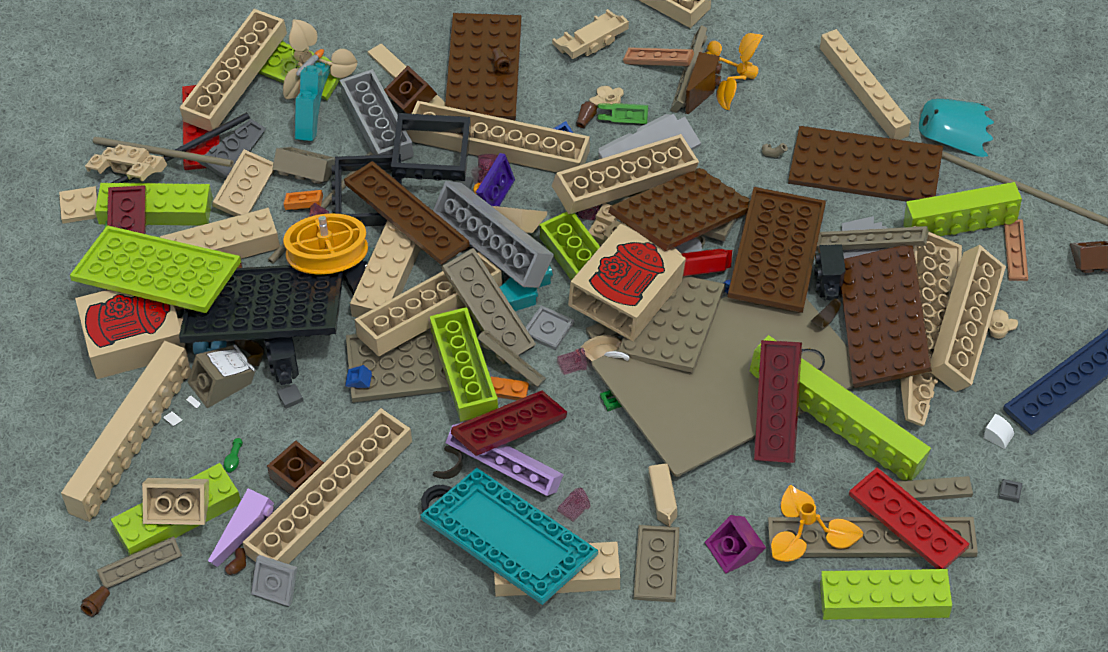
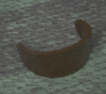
(827, 315)
(252, 348)
(454, 471)

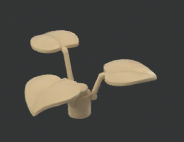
(300, 38)

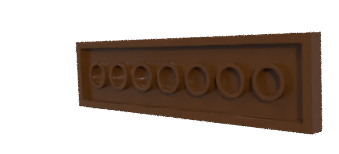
(407, 213)

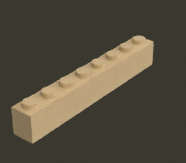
(865, 85)

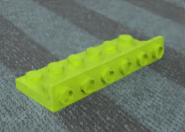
(283, 61)

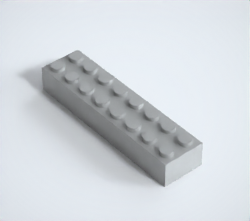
(493, 234)

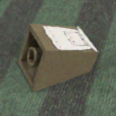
(220, 374)

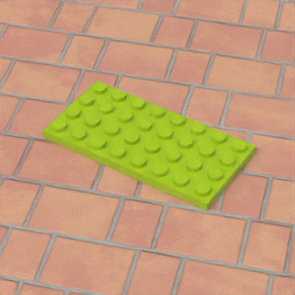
(156, 268)

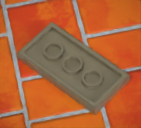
(656, 563)

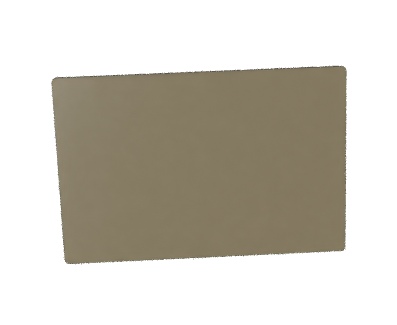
(715, 407)

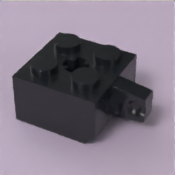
(830, 271)
(282, 359)

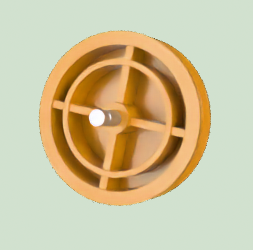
(325, 243)

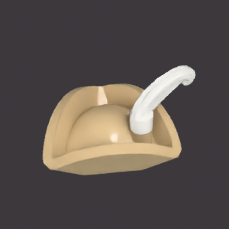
(602, 346)

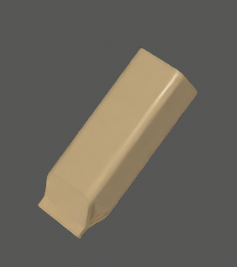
(663, 493)

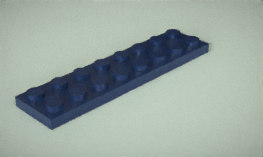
(1061, 386)

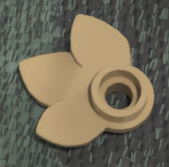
(607, 95)
(1001, 324)

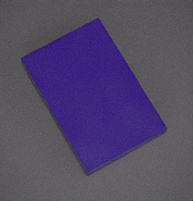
(496, 182)

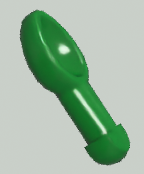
(232, 460)

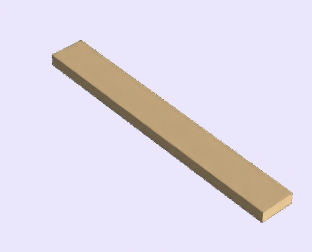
(393, 65)

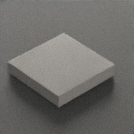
(549, 327)
(274, 580)

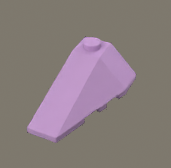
(246, 519)

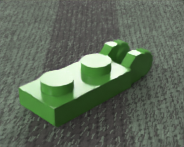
(625, 113)

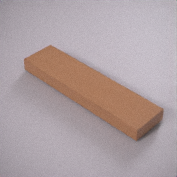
(658, 56)
(1016, 251)

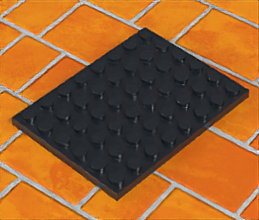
(268, 305)

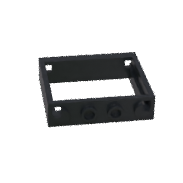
(433, 123)
(354, 163)

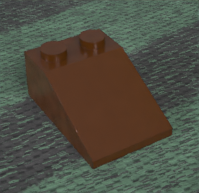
(703, 80)

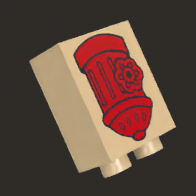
(626, 282)
(125, 330)

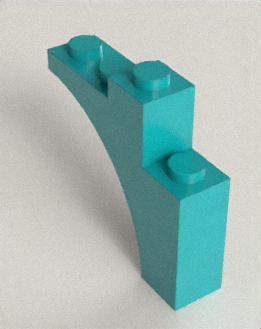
(308, 101)
(520, 296)

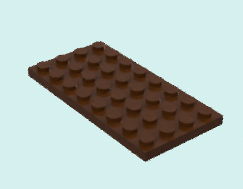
(472, 77)
(865, 164)
(681, 209)
(777, 249)
(884, 316)

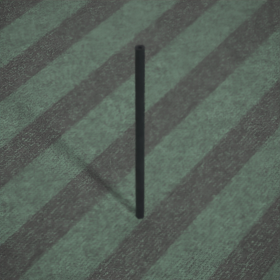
(207, 136)

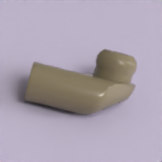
(768, 151)

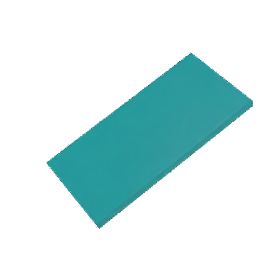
(509, 535)

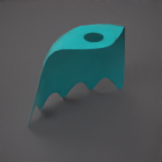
(957, 124)

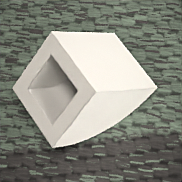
(999, 431)

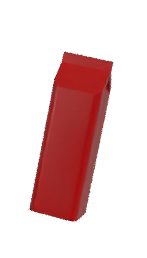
(707, 261)

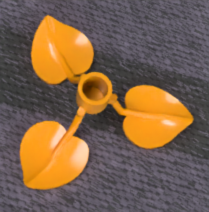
(746, 70)
(797, 503)

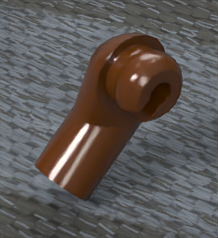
(238, 563)

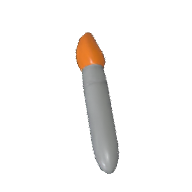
(311, 61)

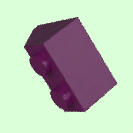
(735, 543)

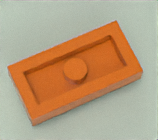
(301, 200)
(510, 388)

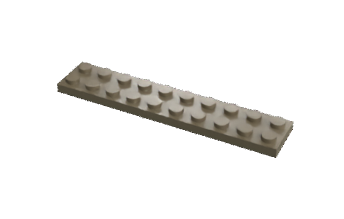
(876, 539)

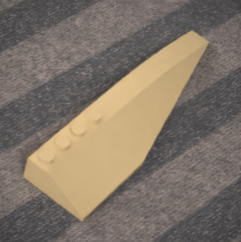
(937, 272)

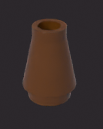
(501, 60)
(586, 113)
(93, 603)

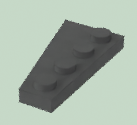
(231, 147)

